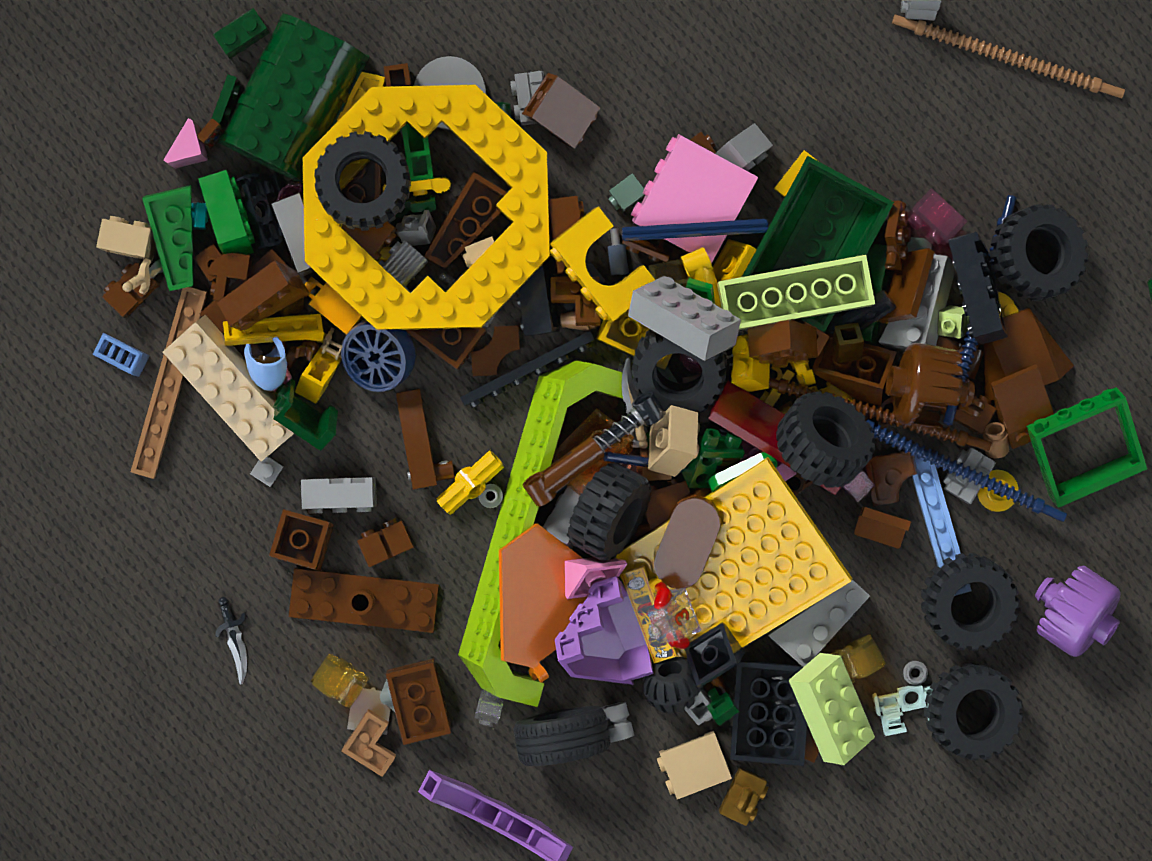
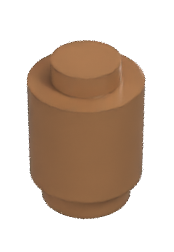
(998, 436)

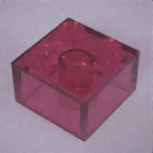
(935, 218)

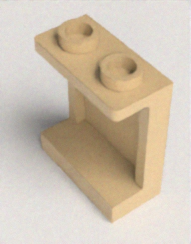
(694, 765)

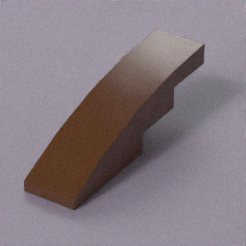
(416, 439)

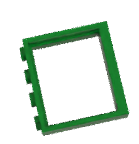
(1103, 475)

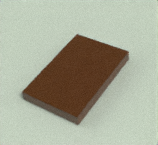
(908, 285)

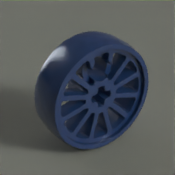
(366, 375)

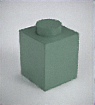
(626, 193)

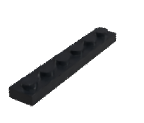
(537, 365)

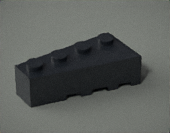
(978, 288)

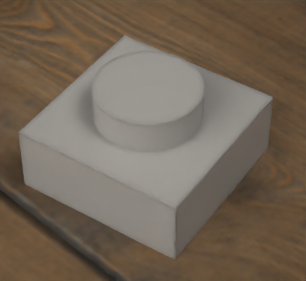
(267, 471)

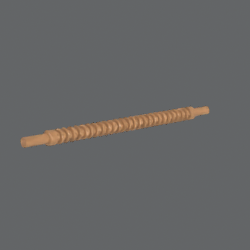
(1094, 84)

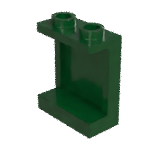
(302, 419)

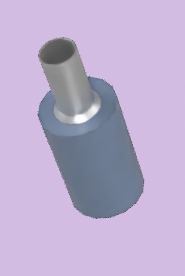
(617, 255)

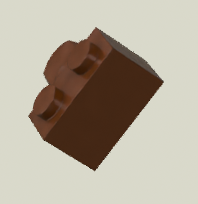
(975, 415)

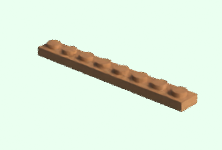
(166, 389)

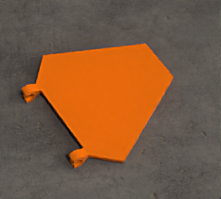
(533, 598)

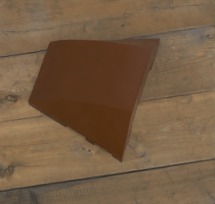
(1025, 346)

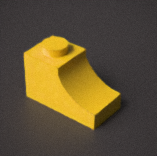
(317, 376)

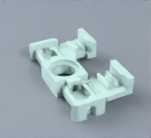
(891, 708)

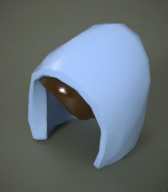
(268, 370)

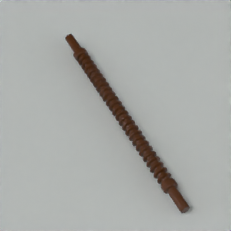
(961, 437)

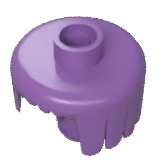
(1078, 614)

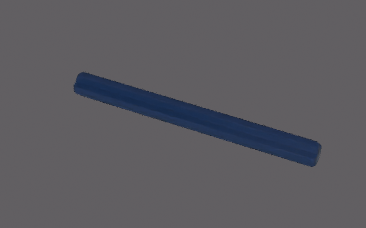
(694, 229)

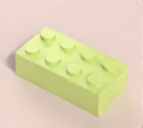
(832, 708)

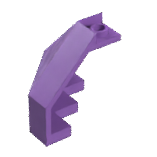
(604, 637)

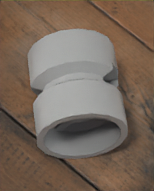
(618, 725)

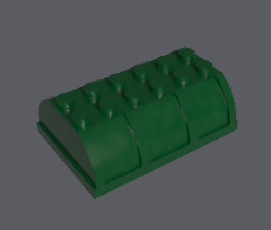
(293, 96)
(820, 222)

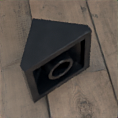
(713, 654)

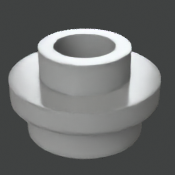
(498, 496)
(915, 680)

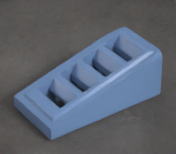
(138, 363)

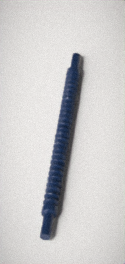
(970, 343)
(1038, 505)

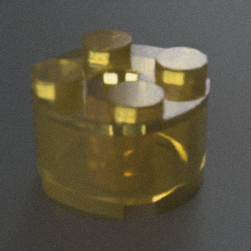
(861, 657)
(339, 680)

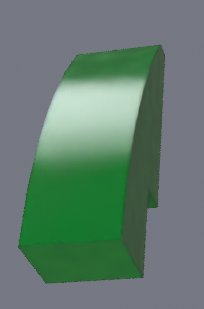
(417, 154)

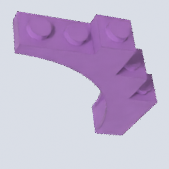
(495, 815)

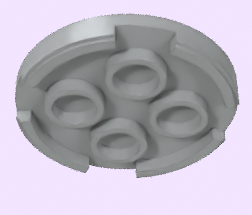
(449, 71)

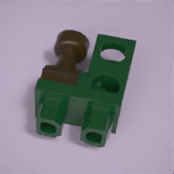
(713, 452)

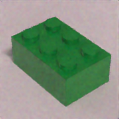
(227, 213)

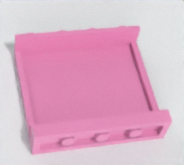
(694, 188)

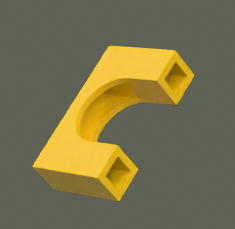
(572, 250)

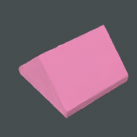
(187, 147)
(583, 573)

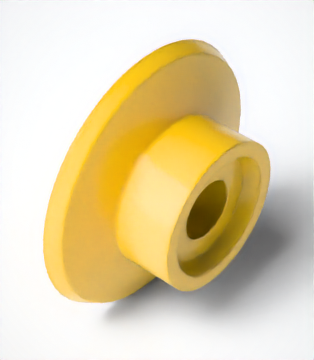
(992, 501)

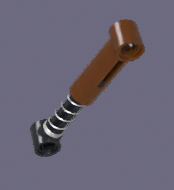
(544, 485)

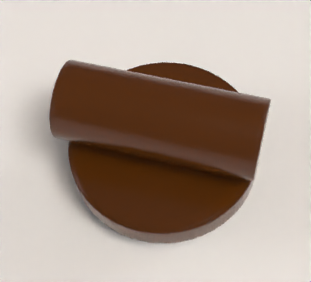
(718, 683)

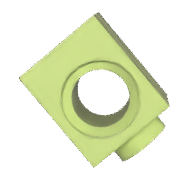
(952, 322)

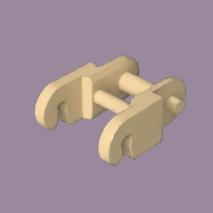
(327, 342)

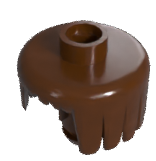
(926, 384)

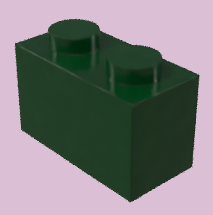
(241, 33)

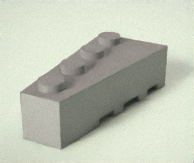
(924, 327)
(814, 627)

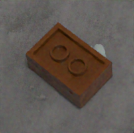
(417, 700)

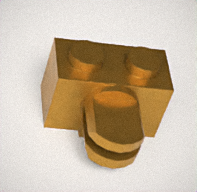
(743, 796)

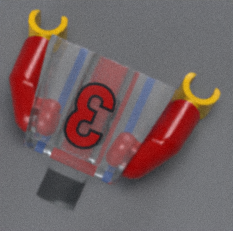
(671, 615)

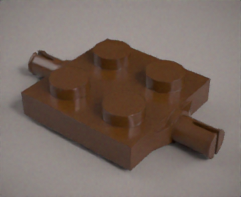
(897, 236)

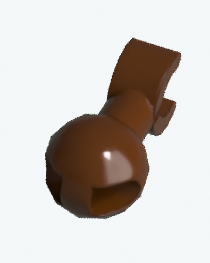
(307, 348)

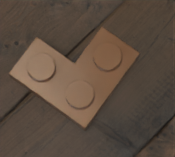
(364, 747)

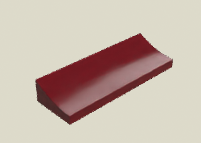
(751, 421)

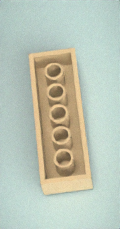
(225, 384)

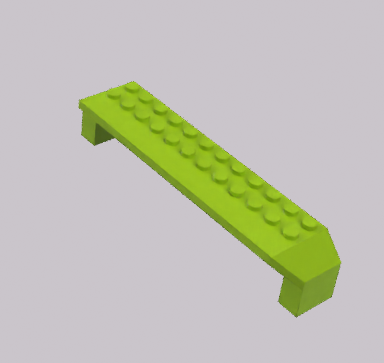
(535, 453)

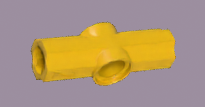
(470, 482)

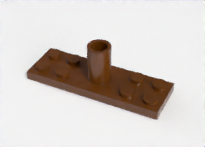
(391, 601)

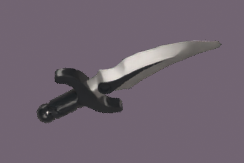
(234, 638)

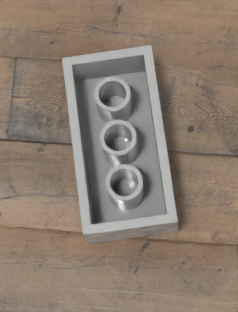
(684, 317)

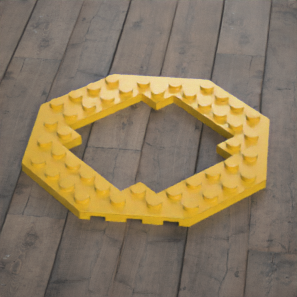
(496, 272)

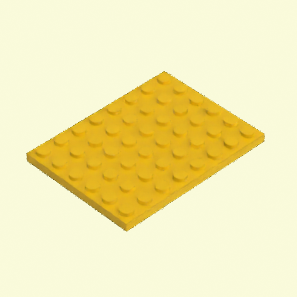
(763, 562)

